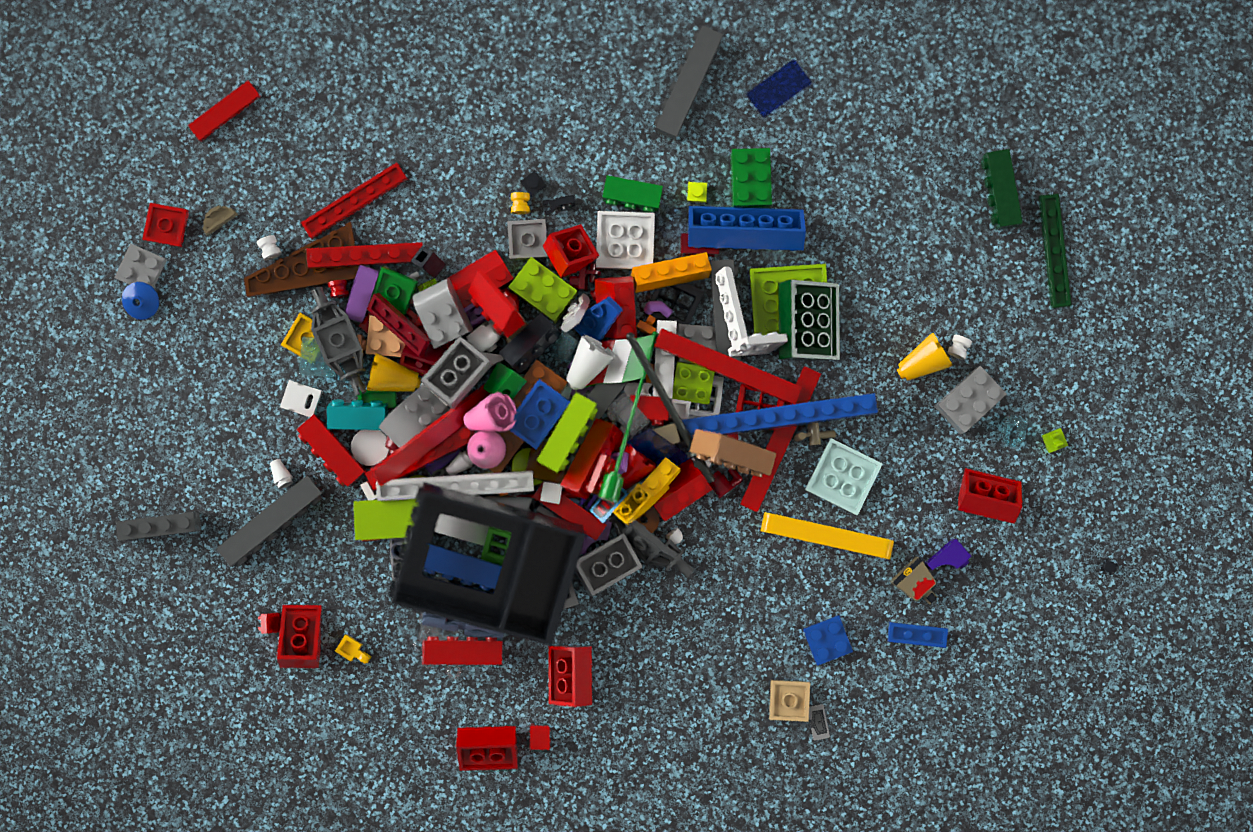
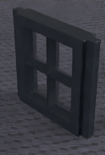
(685, 288)

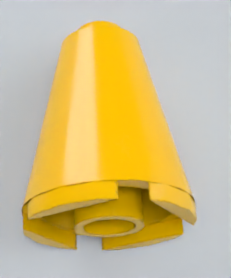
(924, 359)
(391, 376)

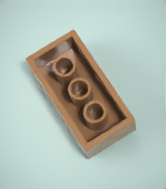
(732, 453)

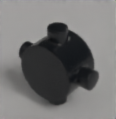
(1109, 566)

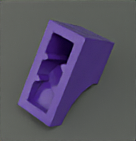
(950, 554)

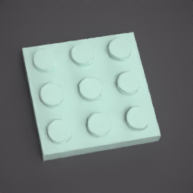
(843, 476)

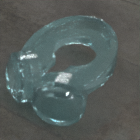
(1009, 422)

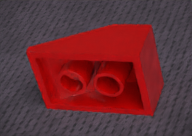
(300, 636)

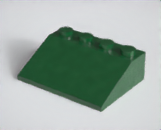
(809, 320)

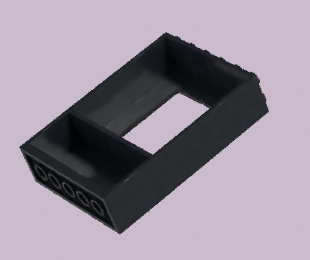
(531, 578)

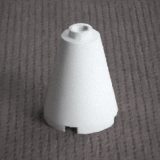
(588, 362)

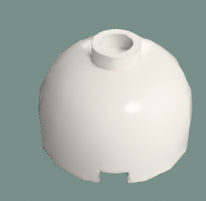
(484, 337)

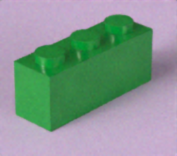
(632, 194)

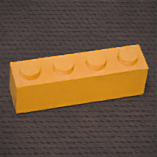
(671, 272)

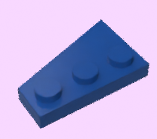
(599, 319)

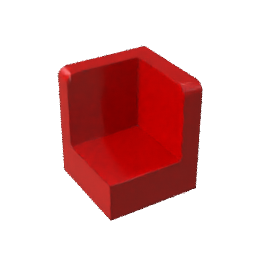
(540, 737)

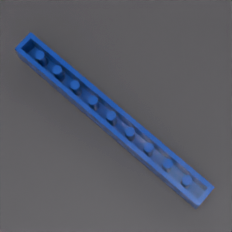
(785, 415)

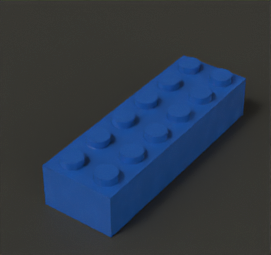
(746, 228)

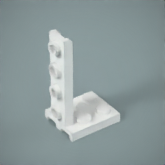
(741, 343)

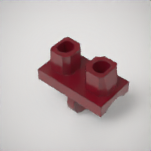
(581, 281)

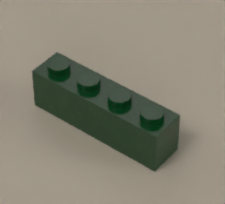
(1002, 189)

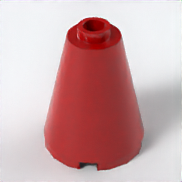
(638, 467)

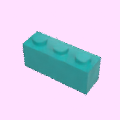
(356, 414)

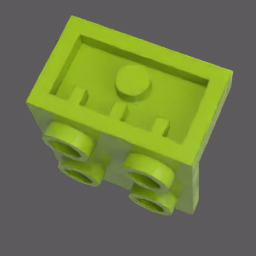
(692, 383)

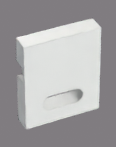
(296, 398)

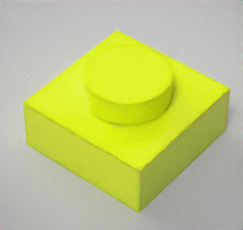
(697, 192)

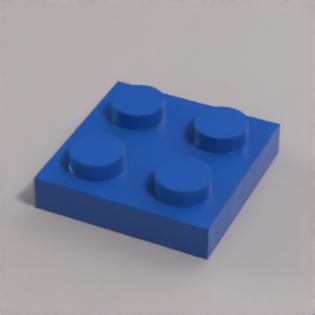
(827, 640)

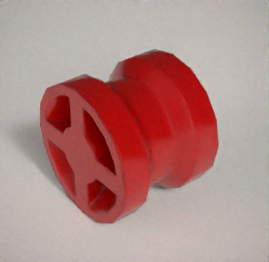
(338, 289)

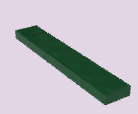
(1055, 251)

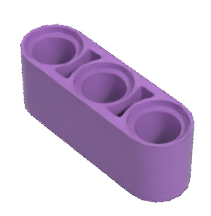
(361, 293)

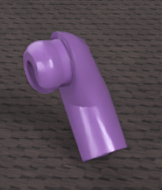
(657, 306)

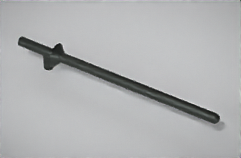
(698, 463)

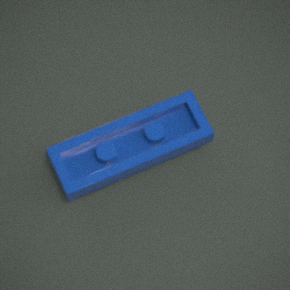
(917, 634)

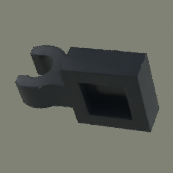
(564, 203)

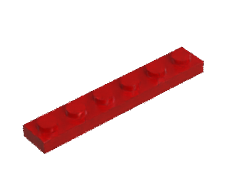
(361, 255)

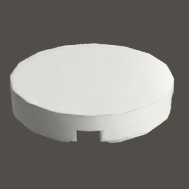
(369, 447)

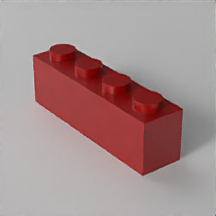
(599, 440)
(331, 450)
(461, 652)

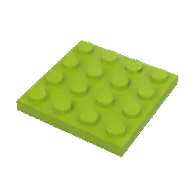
(765, 291)

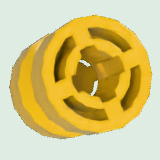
(520, 203)

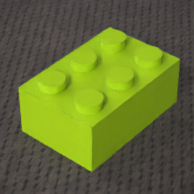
(543, 290)

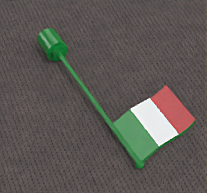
(622, 369)

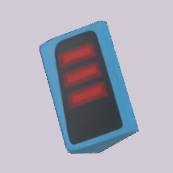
(604, 509)

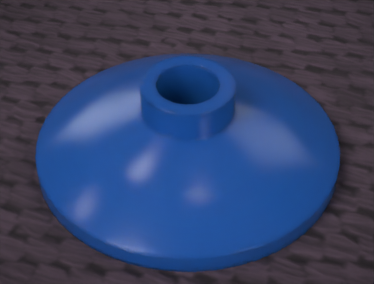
(146, 295)

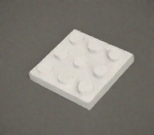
(624, 239)

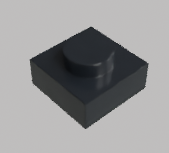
(533, 183)

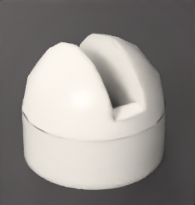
(675, 536)

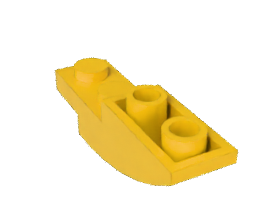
(647, 493)

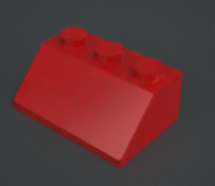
(491, 265)
(622, 292)
(494, 305)
(683, 491)
(990, 496)
(570, 675)
(487, 748)

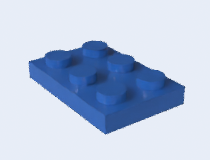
(538, 414)

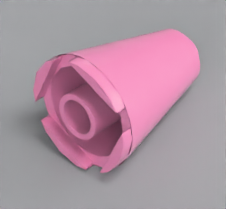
(492, 414)
(494, 449)

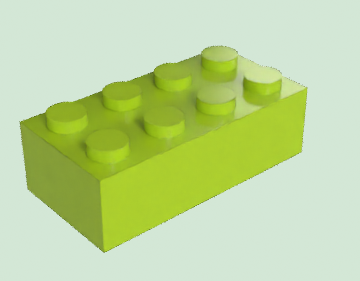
(567, 433)

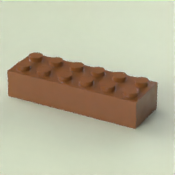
(512, 441)

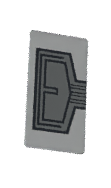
(818, 722)

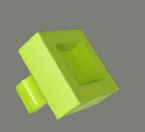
(1054, 440)

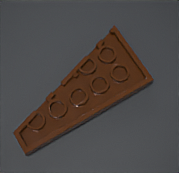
(293, 272)

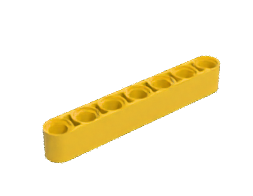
(827, 535)

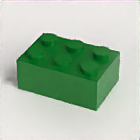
(751, 178)

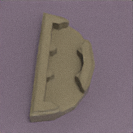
(217, 218)

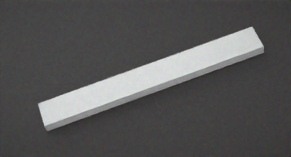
(470, 484)

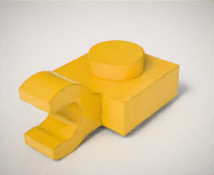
(350, 649)

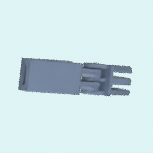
(451, 625)

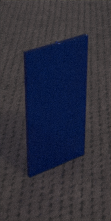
(778, 88)
(657, 448)

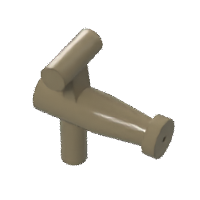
(814, 435)

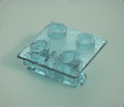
(312, 361)

